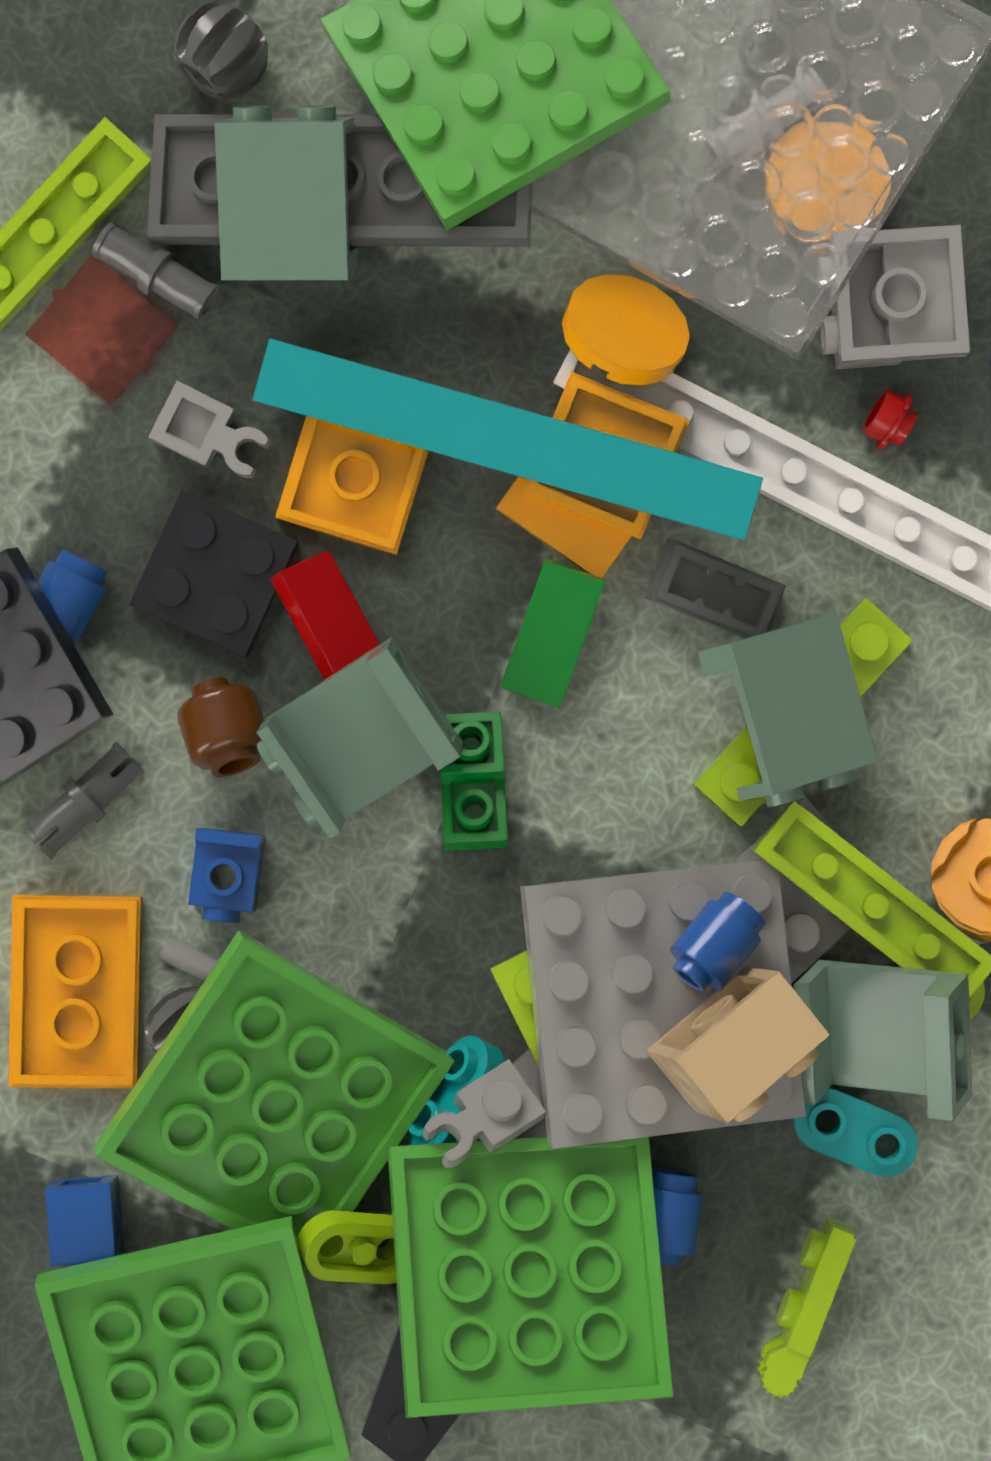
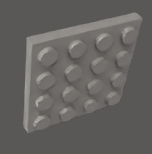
(611, 992)

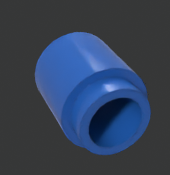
(73, 591)
(717, 942)
(676, 1213)

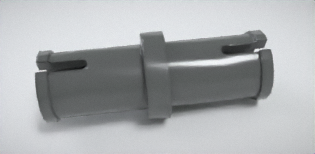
(156, 271)
(83, 800)

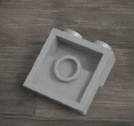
(902, 301)

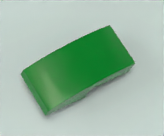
(552, 633)
(475, 785)

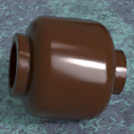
(221, 727)

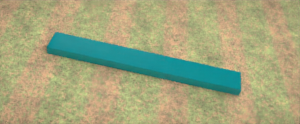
(508, 439)

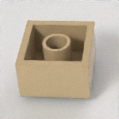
(739, 1045)

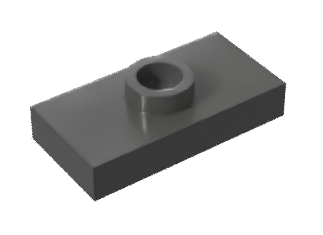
(714, 590)

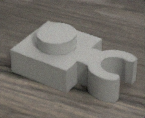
(200, 428)
(491, 1110)

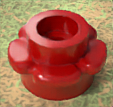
(890, 419)

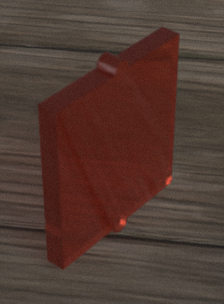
(101, 330)

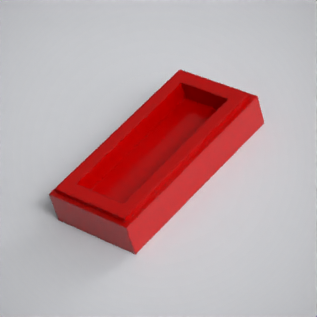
(325, 613)

